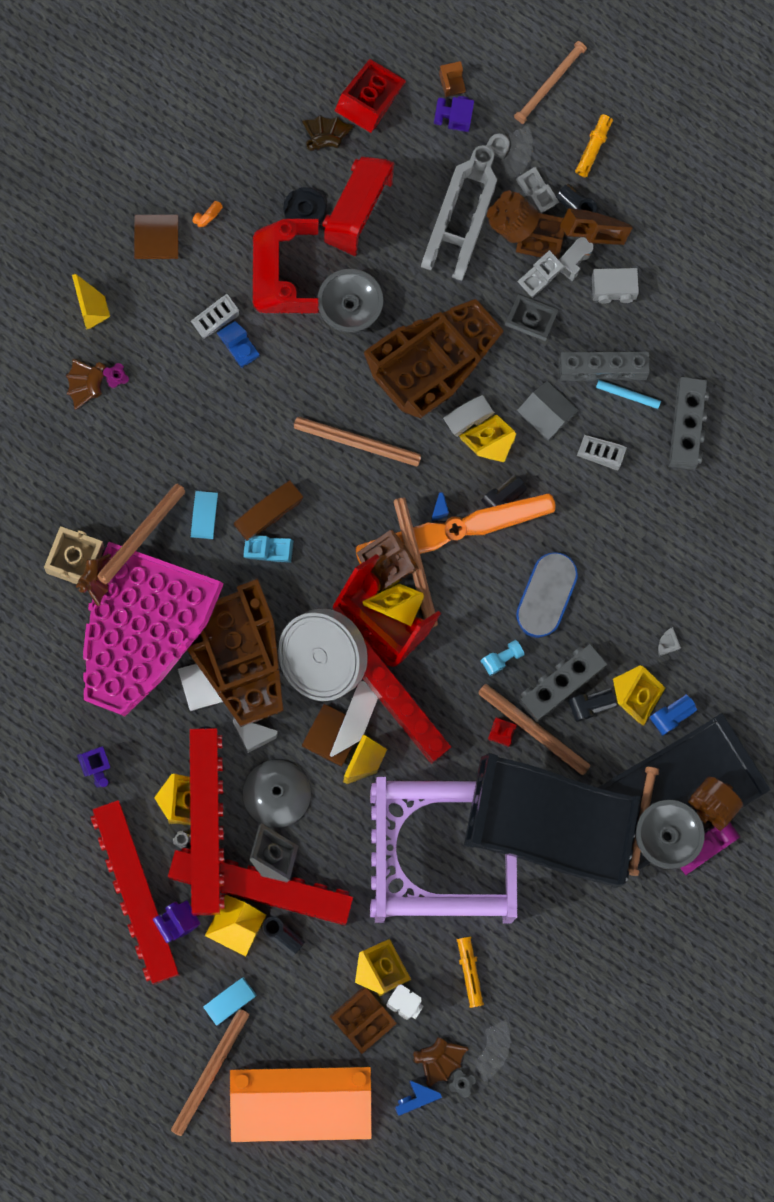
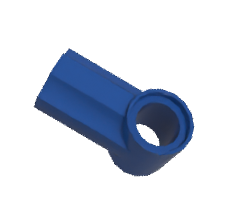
(669, 717)

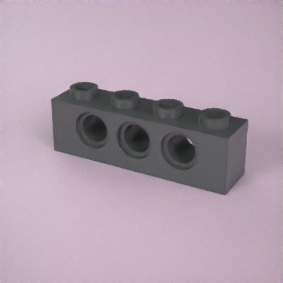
(603, 366)
(679, 455)
(592, 666)

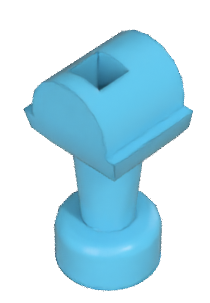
(496, 662)

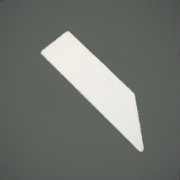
(356, 718)

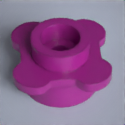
(113, 381)

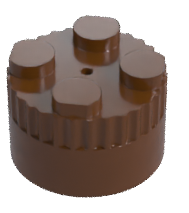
(513, 216)
(715, 802)

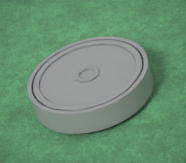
(322, 654)

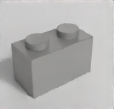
(615, 285)

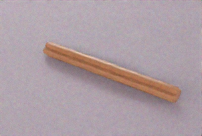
(357, 441)
(141, 534)
(411, 544)
(534, 729)
(210, 1072)

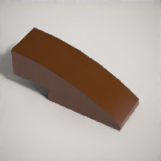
(595, 227)
(268, 510)

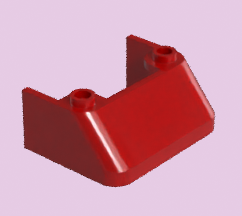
(357, 202)
(268, 292)
(385, 635)

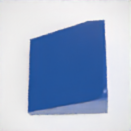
(441, 509)

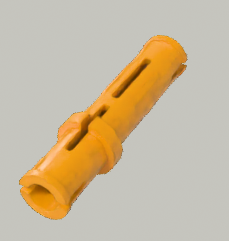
(597, 136)
(466, 946)

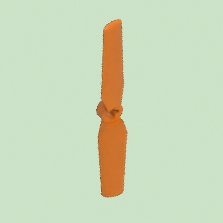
(481, 522)

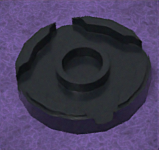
(296, 209)

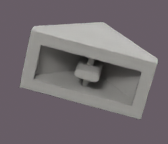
(254, 735)

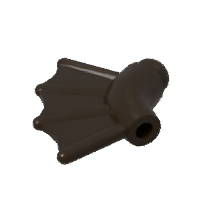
(325, 132)

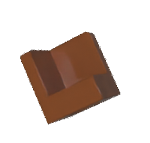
(452, 79)

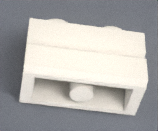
(405, 1003)

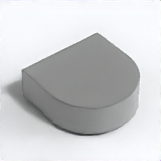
(499, 144)

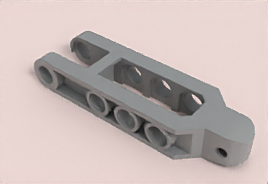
(477, 169)

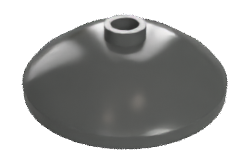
(352, 287)
(279, 809)
(683, 827)

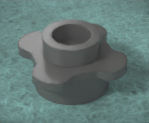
(468, 1082)

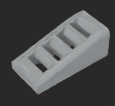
(218, 305)
(608, 462)

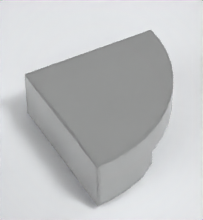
(668, 642)

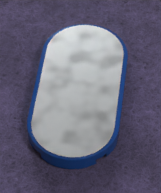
(546, 595)

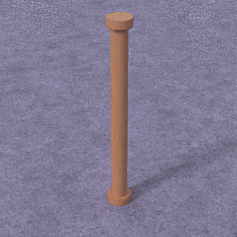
(579, 48)
(645, 803)

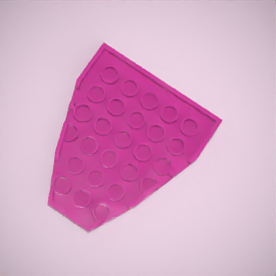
(142, 628)

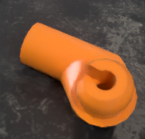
(209, 215)

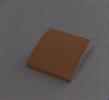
(156, 237)
(545, 237)
(393, 562)
(324, 734)
(363, 1019)

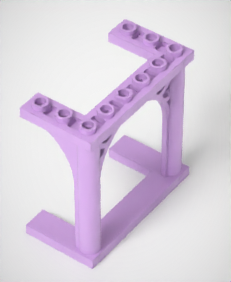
(393, 904)

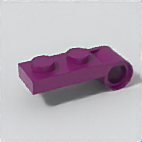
(713, 843)

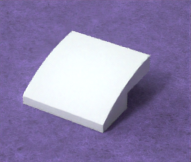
(197, 688)

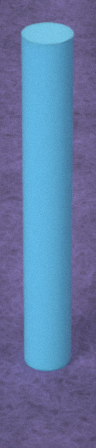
(628, 394)

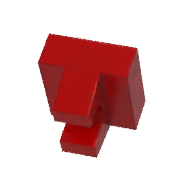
(502, 732)

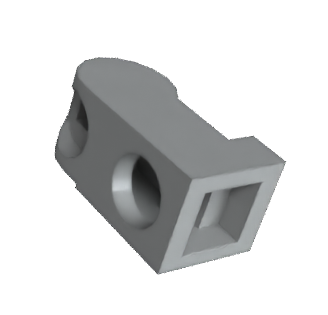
(574, 256)

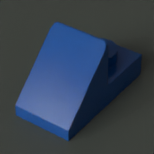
(238, 344)
(423, 1096)

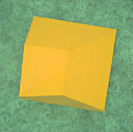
(91, 302)
(490, 439)
(397, 602)
(638, 693)
(365, 760)
(175, 799)
(236, 925)
(381, 968)

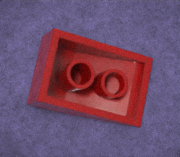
(369, 95)

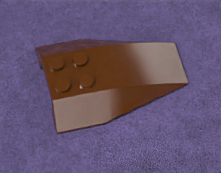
(432, 357)
(241, 655)

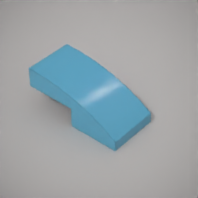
(204, 515)
(269, 549)
(230, 1001)

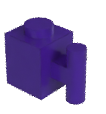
(458, 114)
(94, 763)
(176, 921)

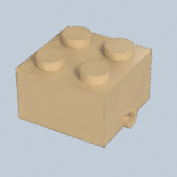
(70, 554)

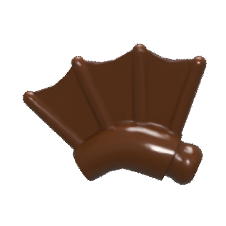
(84, 382)
(90, 581)
(439, 1060)

